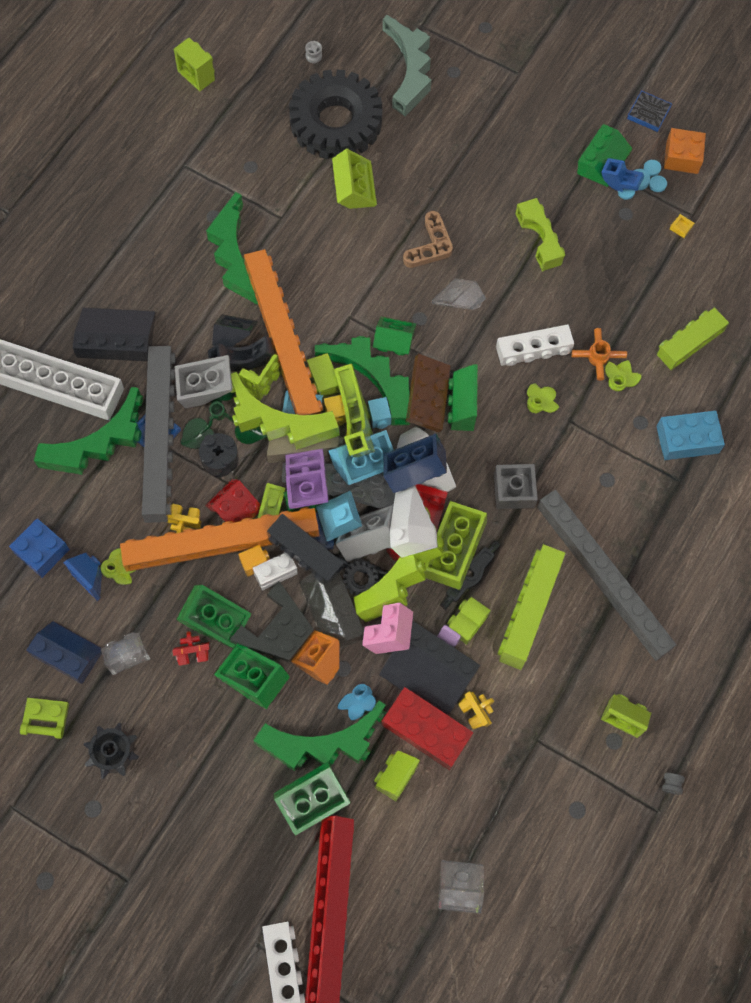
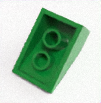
(212, 615)
(252, 675)

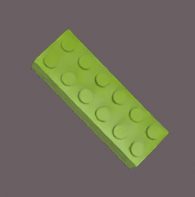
(529, 612)

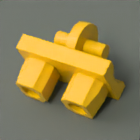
(191, 520)
(481, 718)

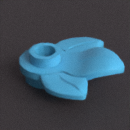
(358, 701)

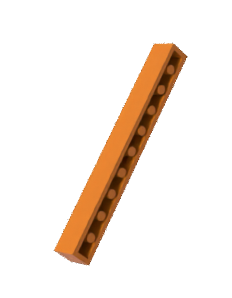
(281, 332)
(210, 540)

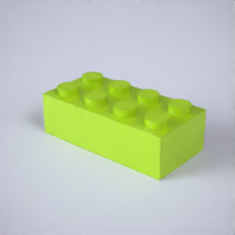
(461, 534)

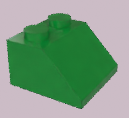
(394, 335)

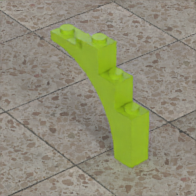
(356, 412)
(300, 429)
(393, 585)

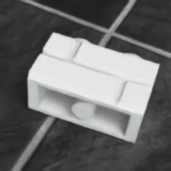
(274, 570)

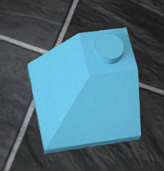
(339, 516)

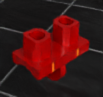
(182, 652)

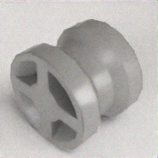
(313, 51)

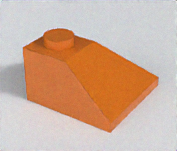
(319, 657)

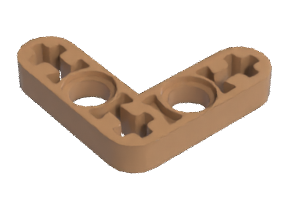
(435, 246)

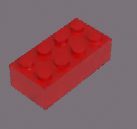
(427, 728)

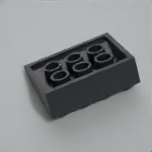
(114, 334)
(431, 669)

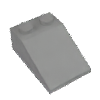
(203, 381)

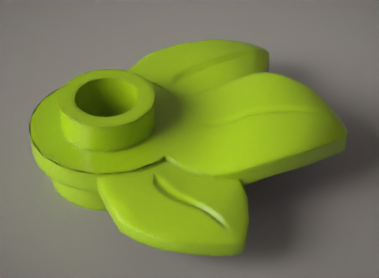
(623, 374)
(541, 399)
(119, 573)

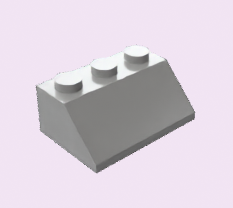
(370, 537)

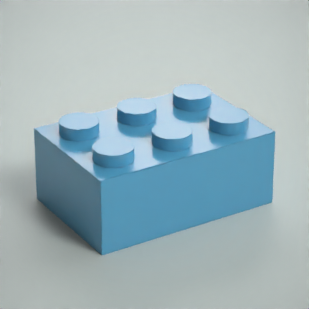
(690, 435)

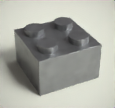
(515, 486)

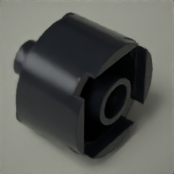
(213, 446)

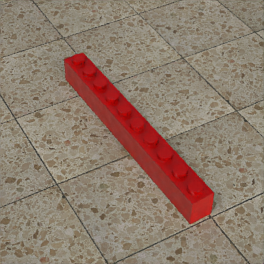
(330, 910)

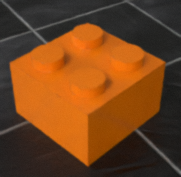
(684, 151)

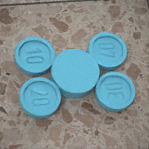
(656, 183)

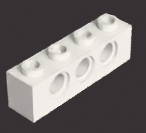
(560, 335)
(272, 935)

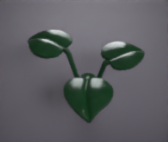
(197, 428)

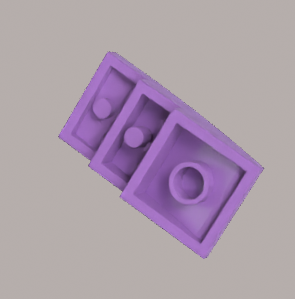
(306, 479)

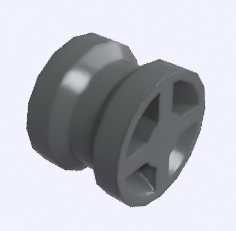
(673, 783)

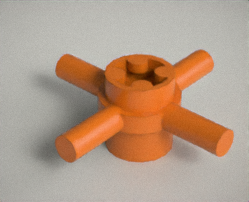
(599, 359)

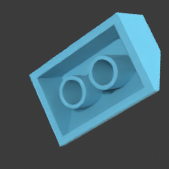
(357, 469)

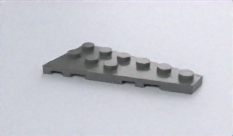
(370, 491)

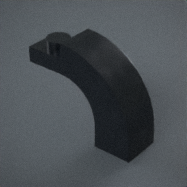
(244, 357)

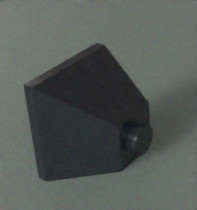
(231, 330)

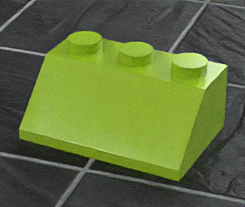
(354, 180)

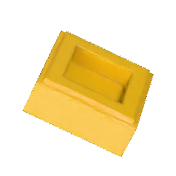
(682, 226)

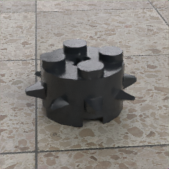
(105, 740)

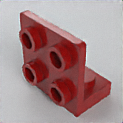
(434, 501)
(234, 502)

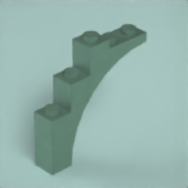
(413, 47)

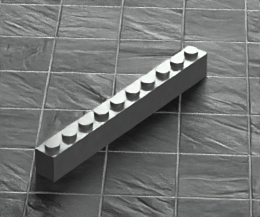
(158, 435)
(606, 575)

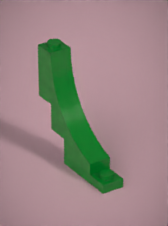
(225, 235)

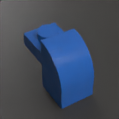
(620, 178)

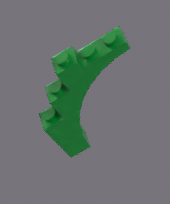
(376, 370)
(100, 445)
(350, 741)

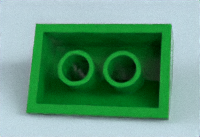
(605, 145)
(463, 399)

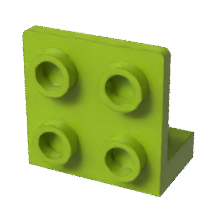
(260, 385)

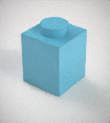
(379, 413)

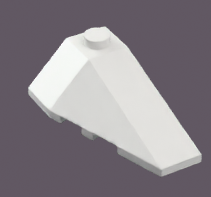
(411, 525)

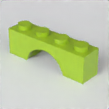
(532, 216)

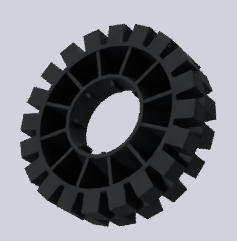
(335, 91)

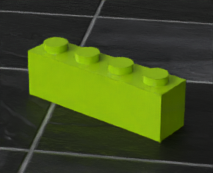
(692, 339)

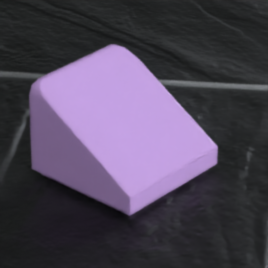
(449, 636)

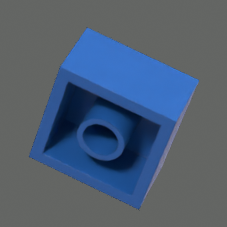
(39, 548)

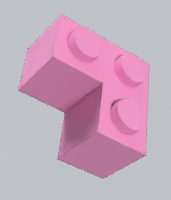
(392, 633)

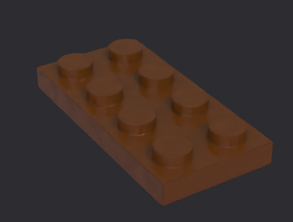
(428, 393)

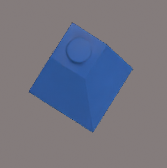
(86, 572)

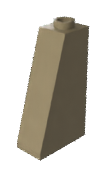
(281, 446)

